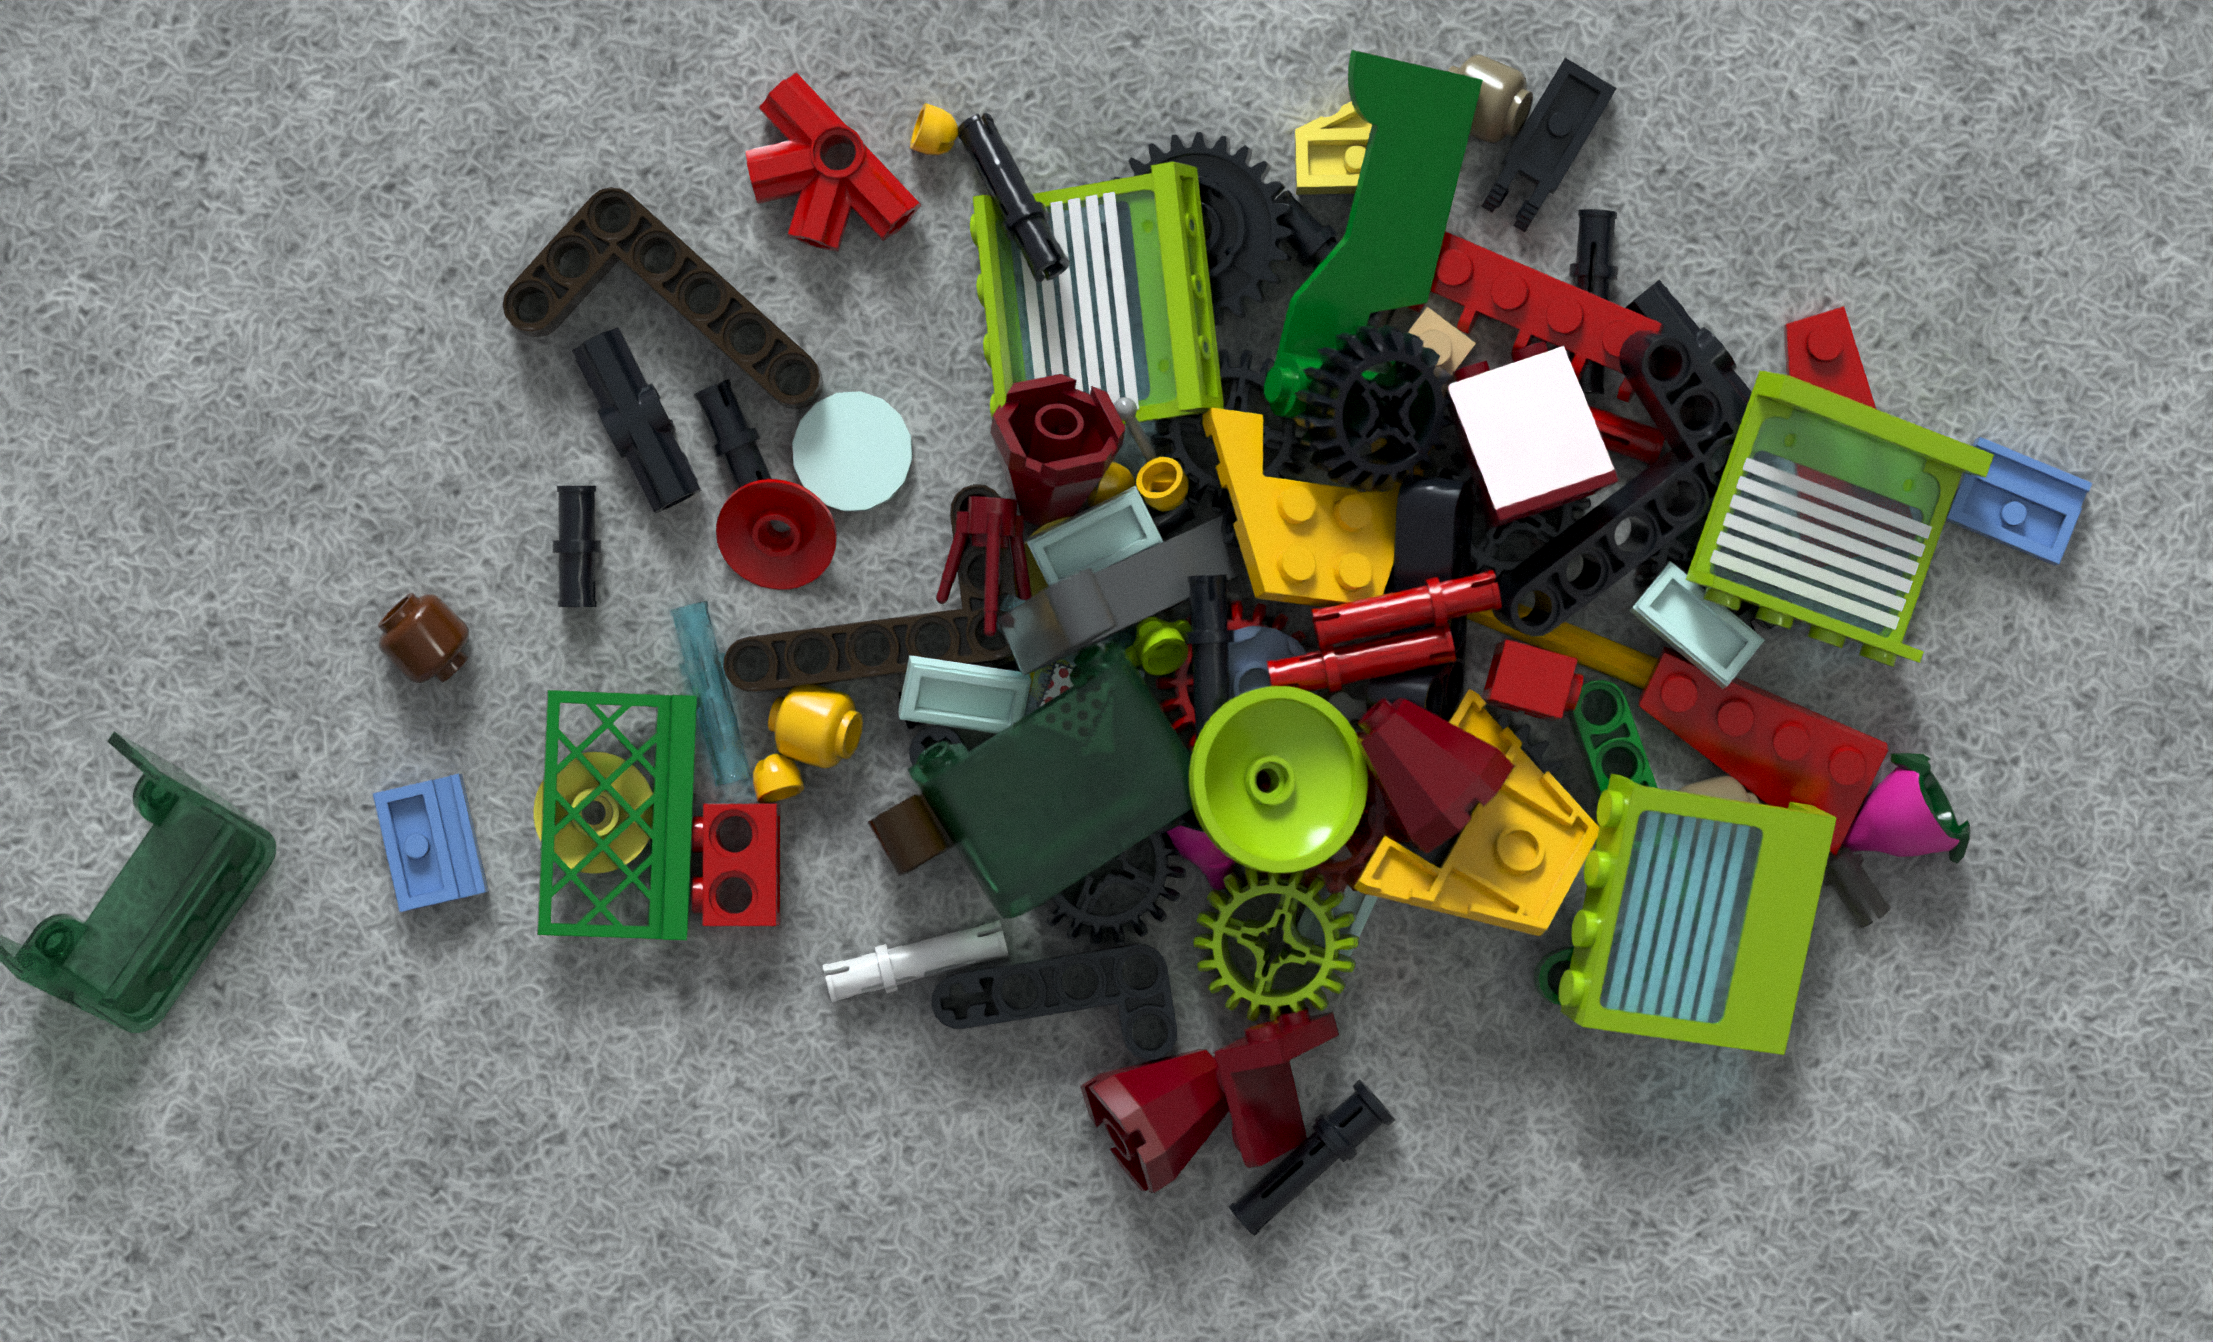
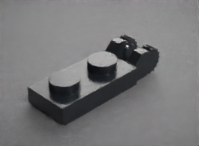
(1552, 137)

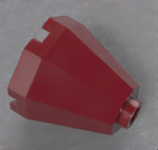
(1054, 445)
(1428, 770)
(1157, 1113)

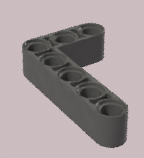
(1103, 603)

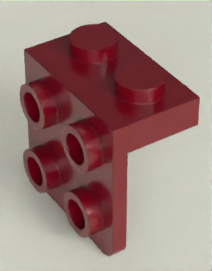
(1261, 1083)

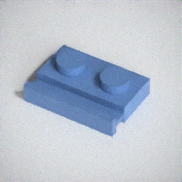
(2020, 503)
(430, 842)

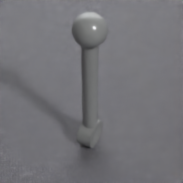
(1127, 410)

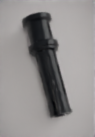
(1333, 1139)

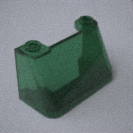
(1060, 784)

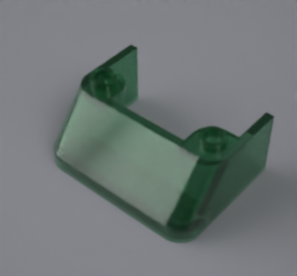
(160, 908)

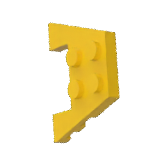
(1299, 536)
(1511, 856)

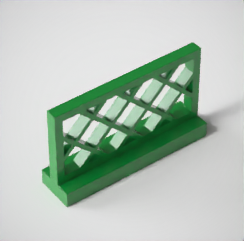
(670, 815)

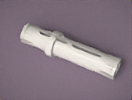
(914, 961)

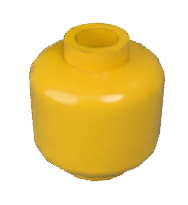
(816, 725)

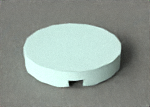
(852, 451)

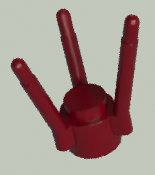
(991, 526)

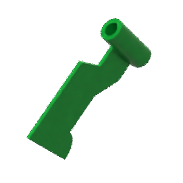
(1395, 219)

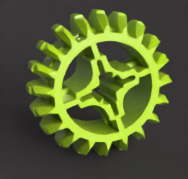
(1247, 934)

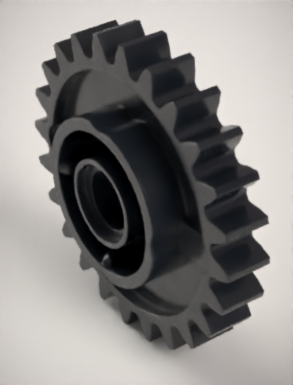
(1241, 216)

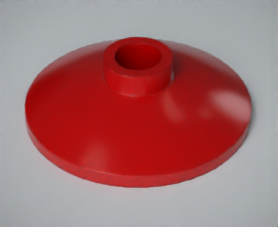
(771, 556)

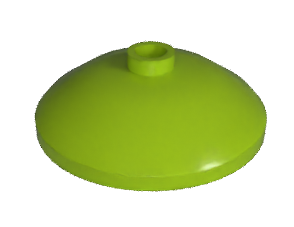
(1313, 774)

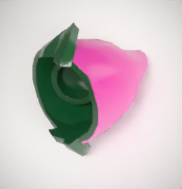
(1908, 815)

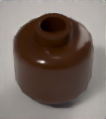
(424, 638)

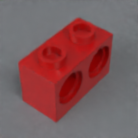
(1532, 681)
(755, 864)

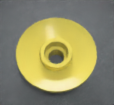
(574, 785)

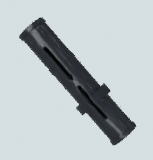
(1022, 215)
(1595, 228)
(1209, 646)

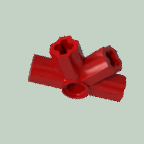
(824, 193)

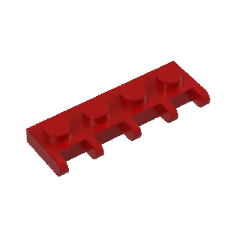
(1535, 306)

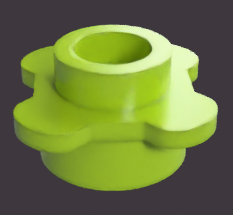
(1159, 645)

